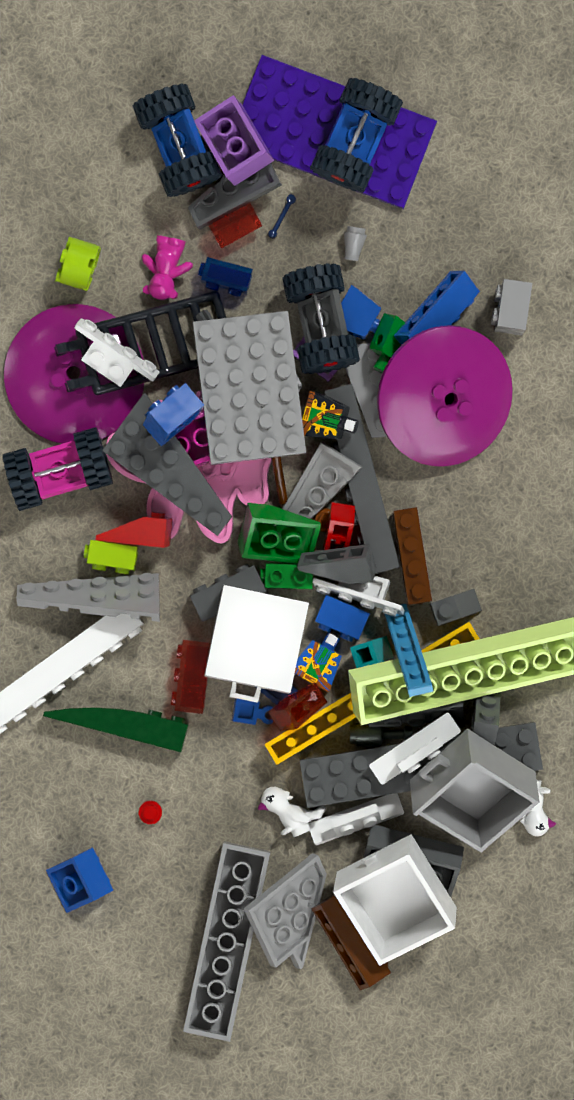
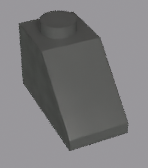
(455, 607)

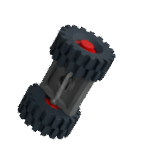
(322, 318)

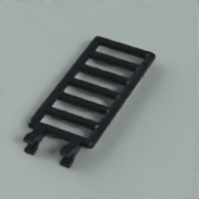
(125, 321)

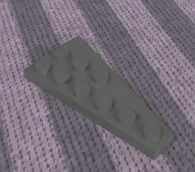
(166, 469)

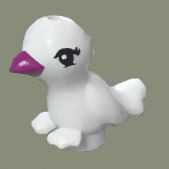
(293, 817)
(536, 820)

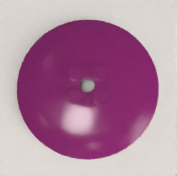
(38, 378)
(415, 392)

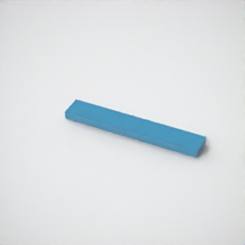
(409, 653)

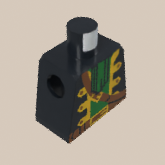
(326, 417)

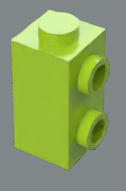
(112, 555)

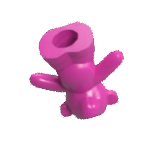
(165, 269)

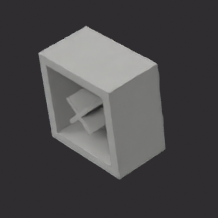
(513, 307)

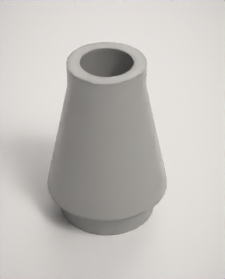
(354, 242)

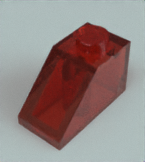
(298, 707)

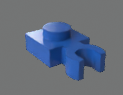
(249, 711)

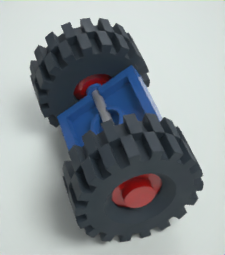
(356, 134)
(178, 139)

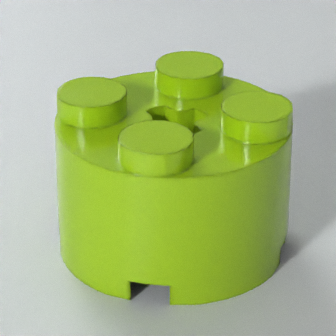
(78, 263)

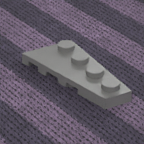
(365, 385)
(321, 481)

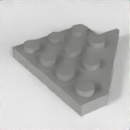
(284, 913)

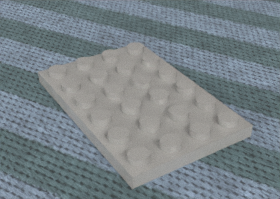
(249, 387)

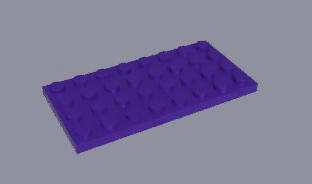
(297, 114)

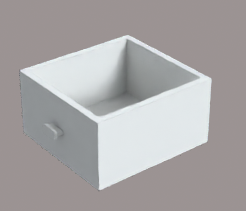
(395, 900)

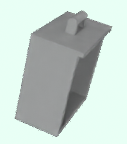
(474, 790)

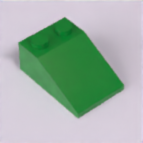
(276, 534)

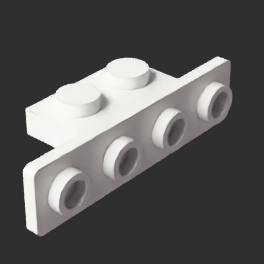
(112, 358)
(369, 594)
(414, 749)
(356, 818)

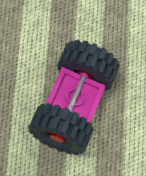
(57, 469)

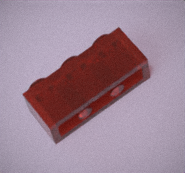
(190, 677)

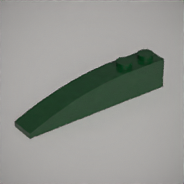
(130, 724)

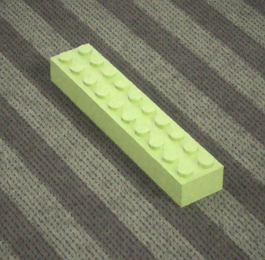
(466, 671)

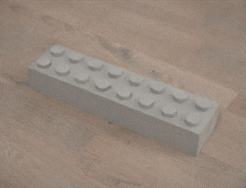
(226, 942)

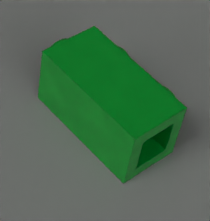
(286, 577)

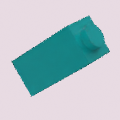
(372, 652)

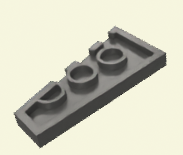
(227, 198)

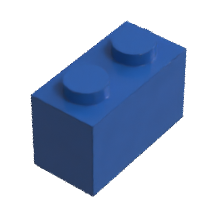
(342, 618)

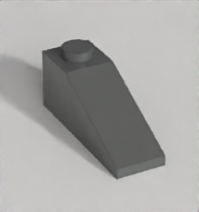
(344, 564)

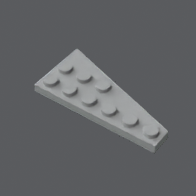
(98, 596)

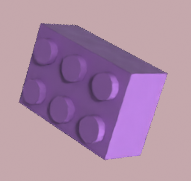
(234, 140)

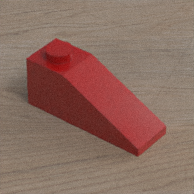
(339, 526)
(145, 531)

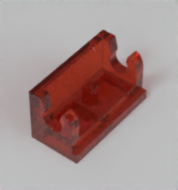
(235, 225)

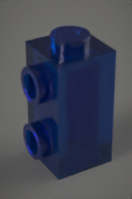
(226, 276)

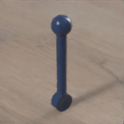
(290, 200)

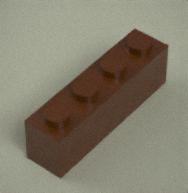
(412, 556)
(349, 943)

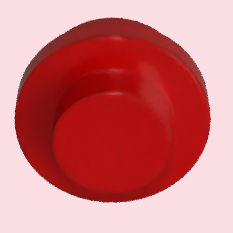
(150, 812)

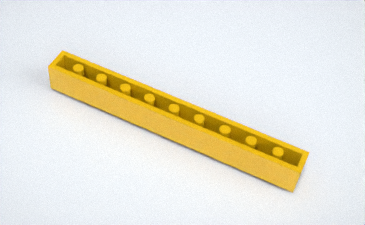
(342, 710)

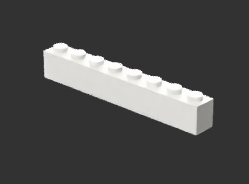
(65, 664)

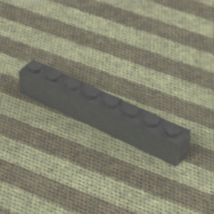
(364, 488)

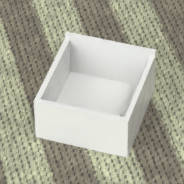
(256, 641)

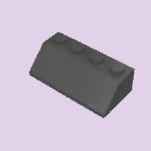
(442, 856)

